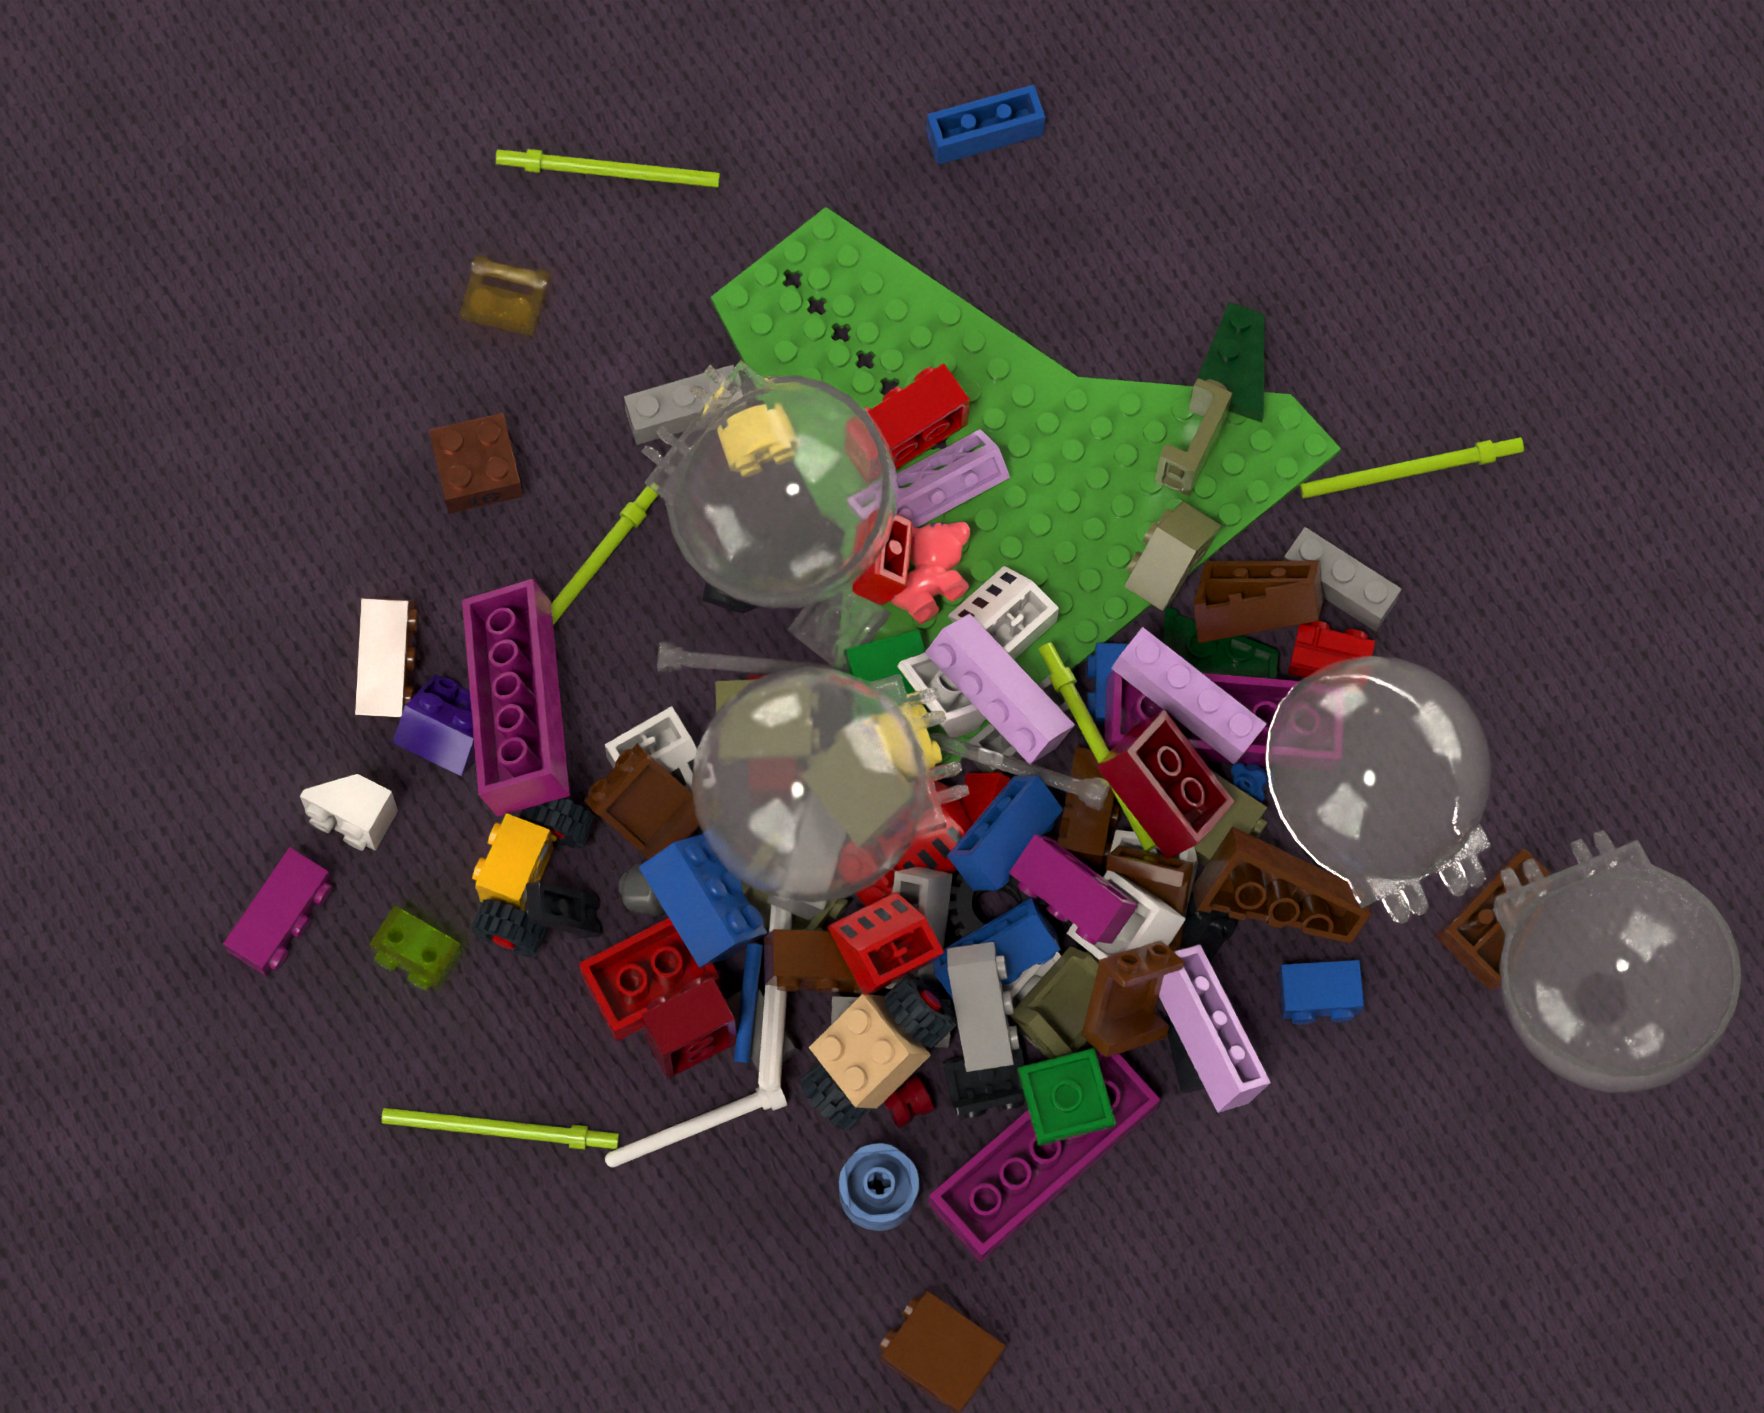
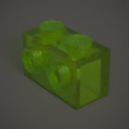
(416, 949)

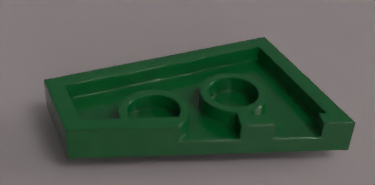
(1238, 360)
(1223, 656)

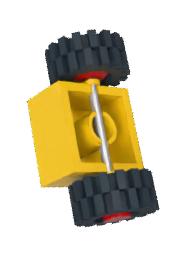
(519, 858)

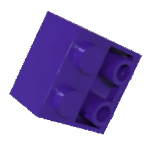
(439, 725)

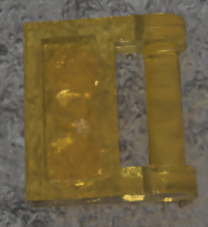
(504, 307)

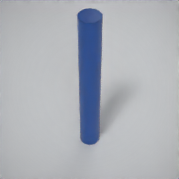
(748, 1003)

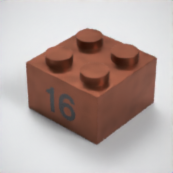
(475, 463)

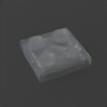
(838, 625)

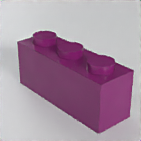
(1072, 890)
(279, 912)

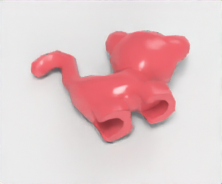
(933, 553)

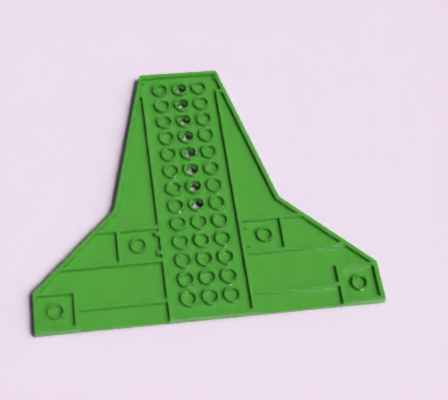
(1073, 445)

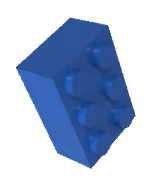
(703, 900)

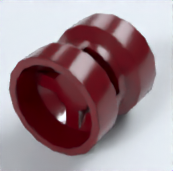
(909, 1102)

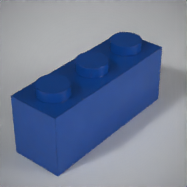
(985, 124)
(1003, 832)
(1019, 935)

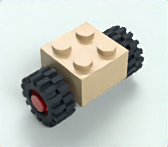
(875, 1049)

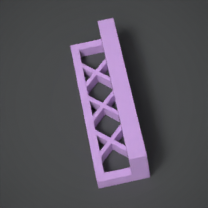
(962, 478)

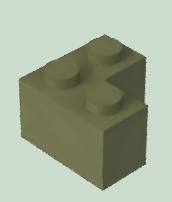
(1170, 554)

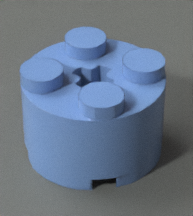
(895, 1172)

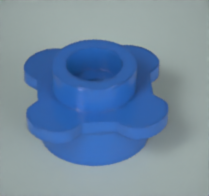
(1254, 776)

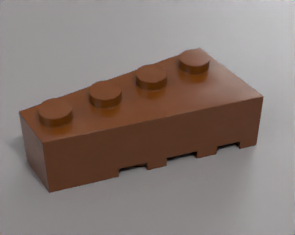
(1276, 887)

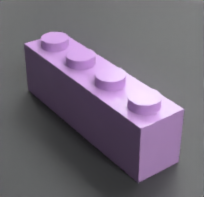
(999, 688)
(1188, 695)
(1212, 1032)

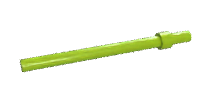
(535, 161)
(1483, 452)
(631, 516)
(1063, 682)
(576, 1136)

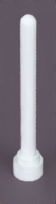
(760, 1099)

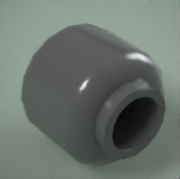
(638, 894)

